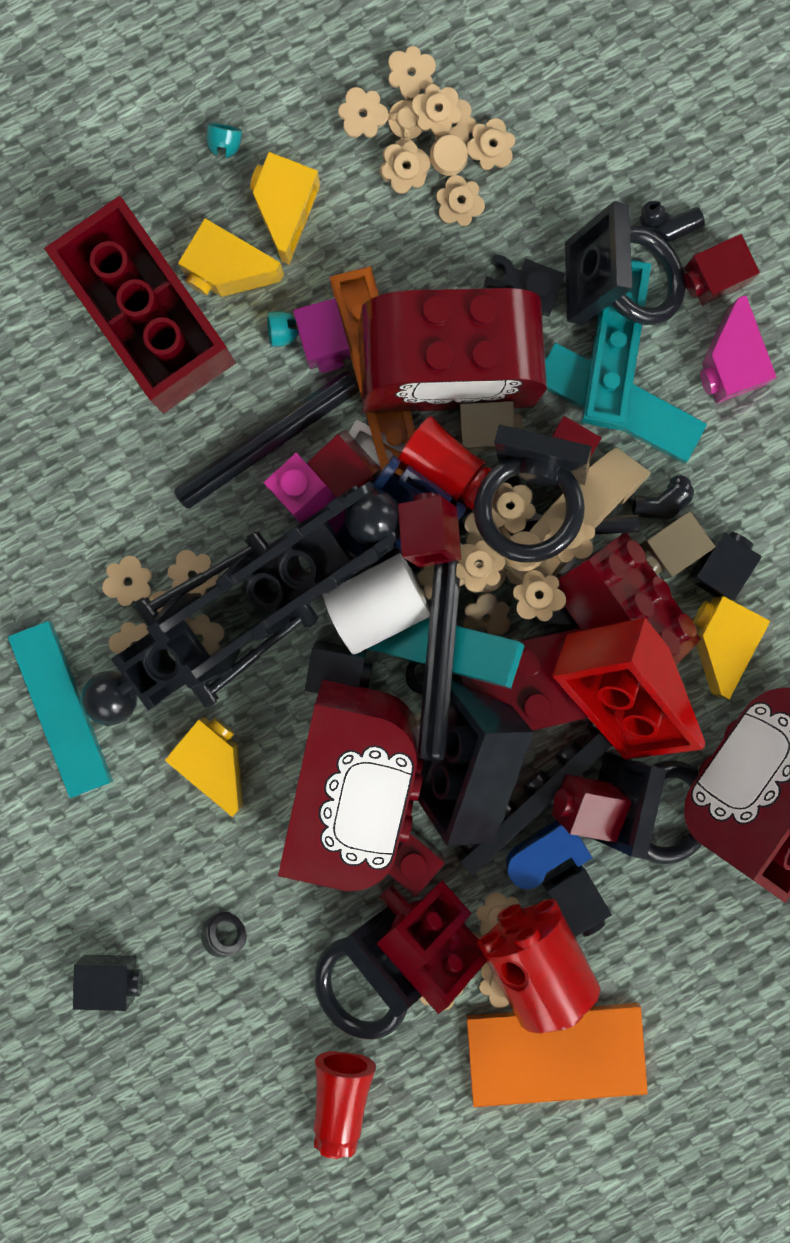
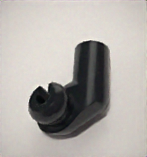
(669, 226)
(669, 503)

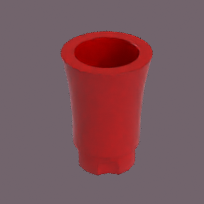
(444, 461)
(340, 1101)

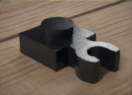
(531, 277)

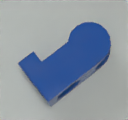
(543, 852)

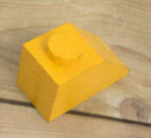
(284, 199)
(226, 263)
(727, 642)
(211, 763)

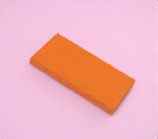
(588, 1061)

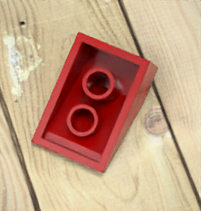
(629, 689)

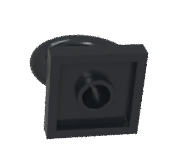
(601, 269)
(542, 462)
(643, 787)
(378, 971)

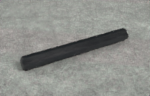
(266, 439)
(439, 662)

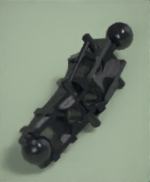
(154, 675)

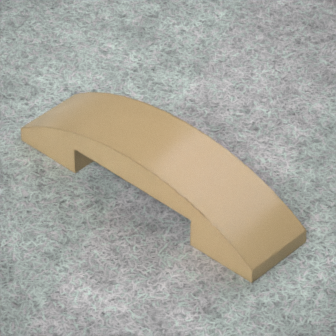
(607, 484)

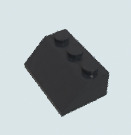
(480, 768)

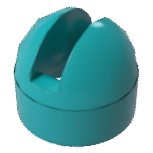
(223, 136)
(278, 329)

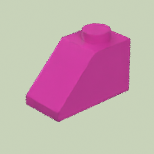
(737, 355)
(302, 491)

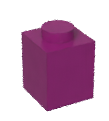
(322, 335)

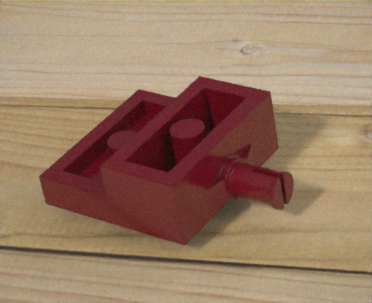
(432, 944)

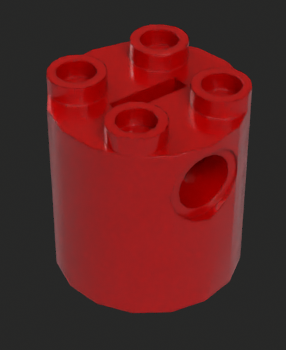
(540, 967)

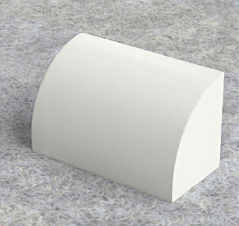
(377, 604)

